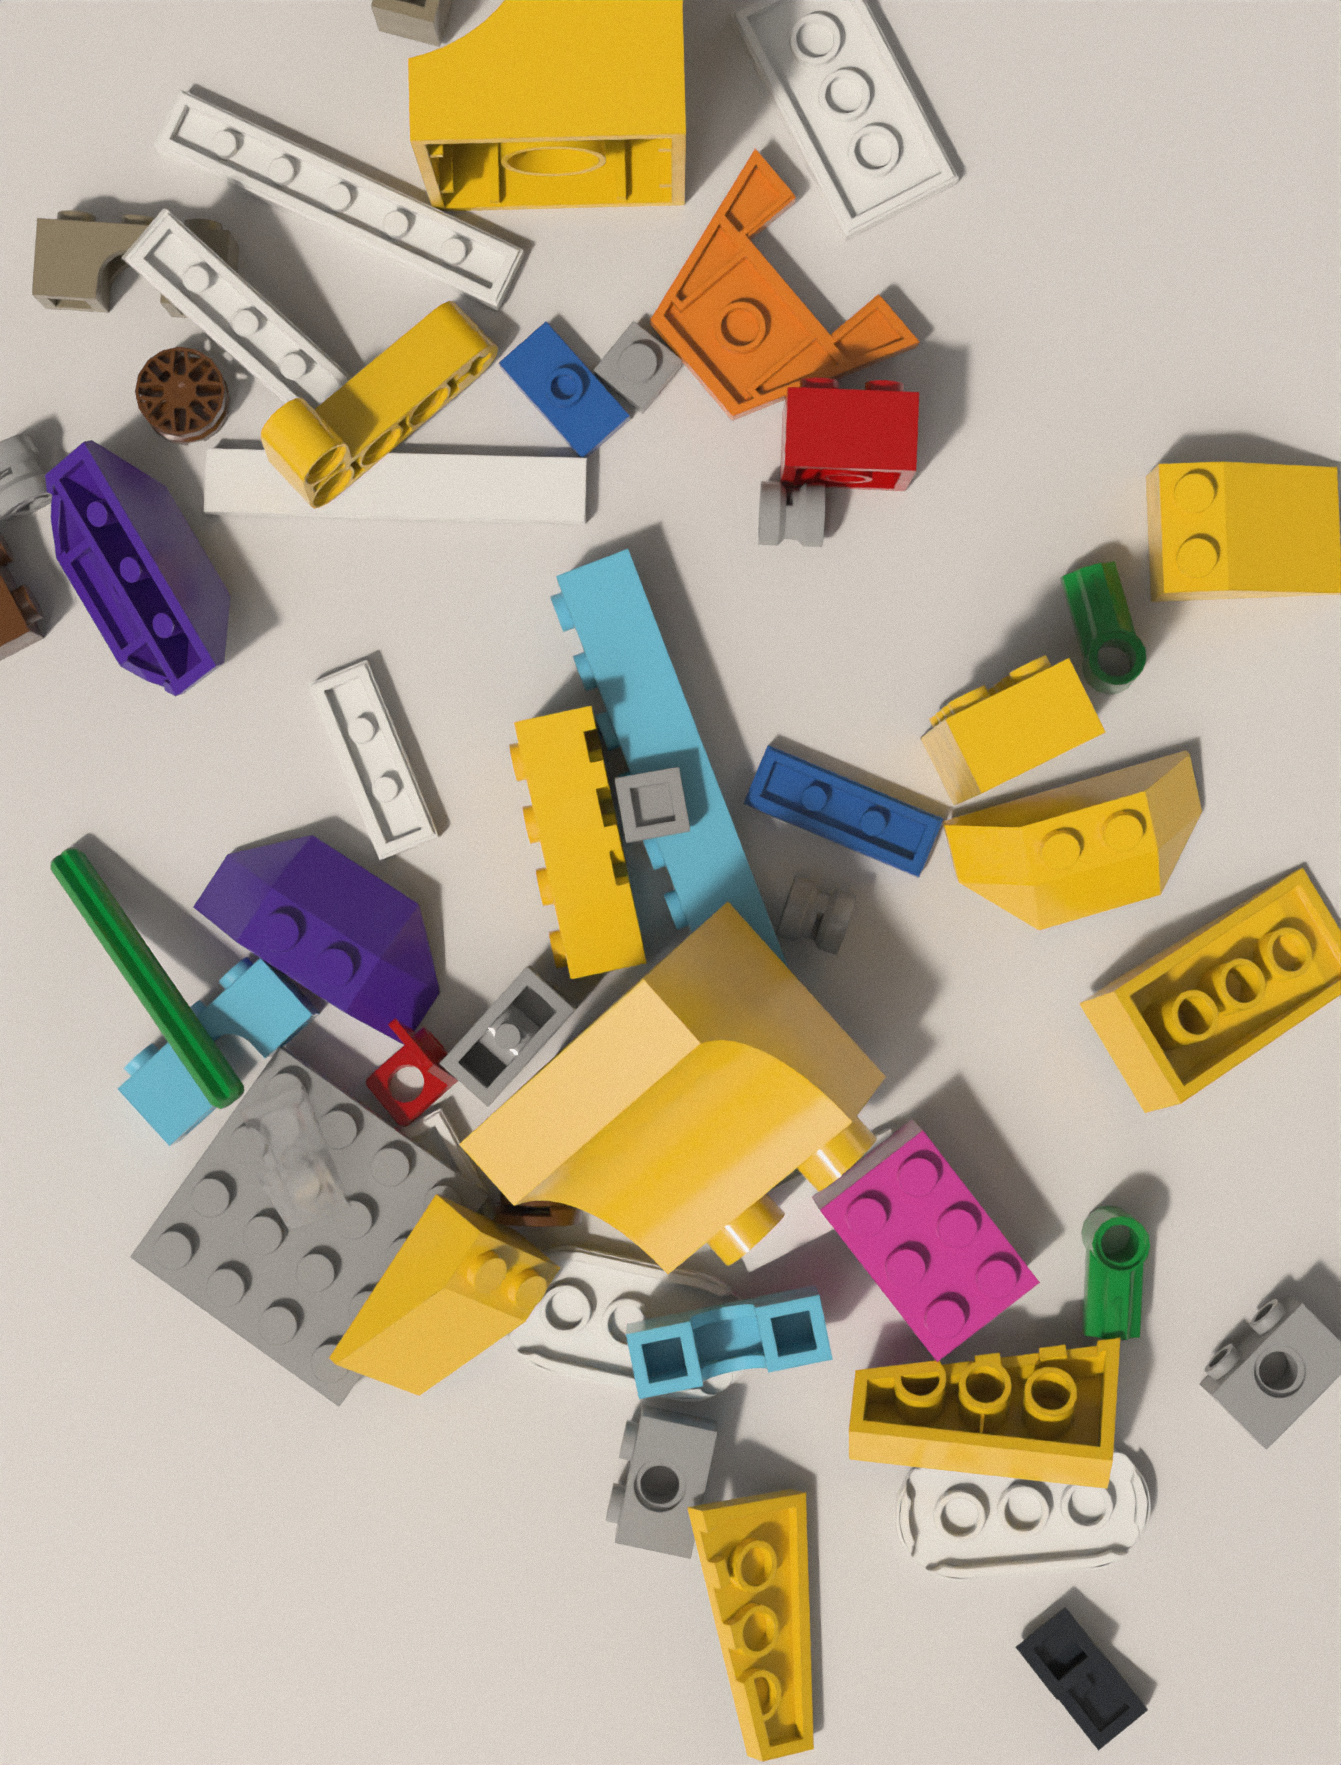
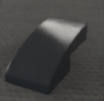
(1081, 1678)

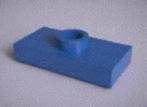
(564, 391)

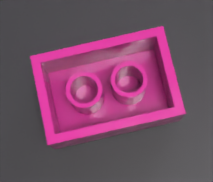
(925, 1240)

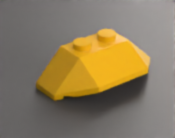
(1079, 843)

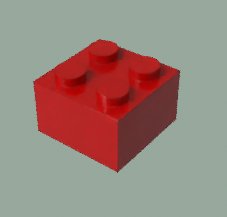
(849, 435)

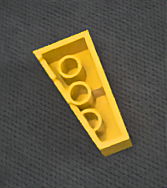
(579, 843)
(994, 1416)

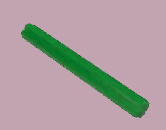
(147, 978)

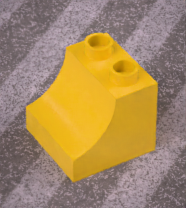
(554, 108)
(689, 1102)

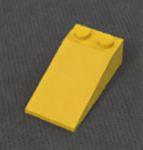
(1220, 993)

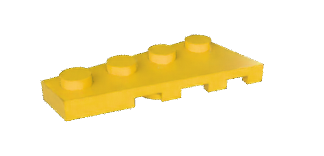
(759, 1598)

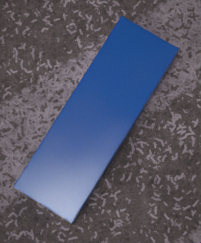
(843, 811)

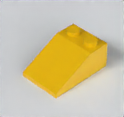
(1242, 531)
(444, 1298)

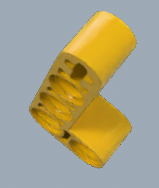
(379, 407)

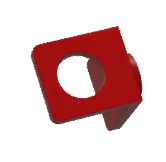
(419, 1051)

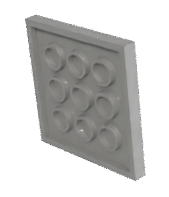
(304, 1285)

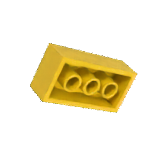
(1010, 728)

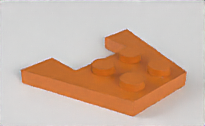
(744, 324)

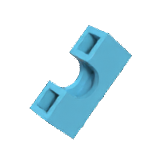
(256, 1005)
(750, 1333)

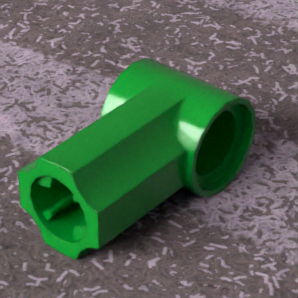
(1102, 621)
(1114, 1279)

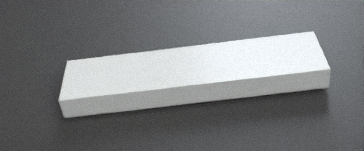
(233, 312)

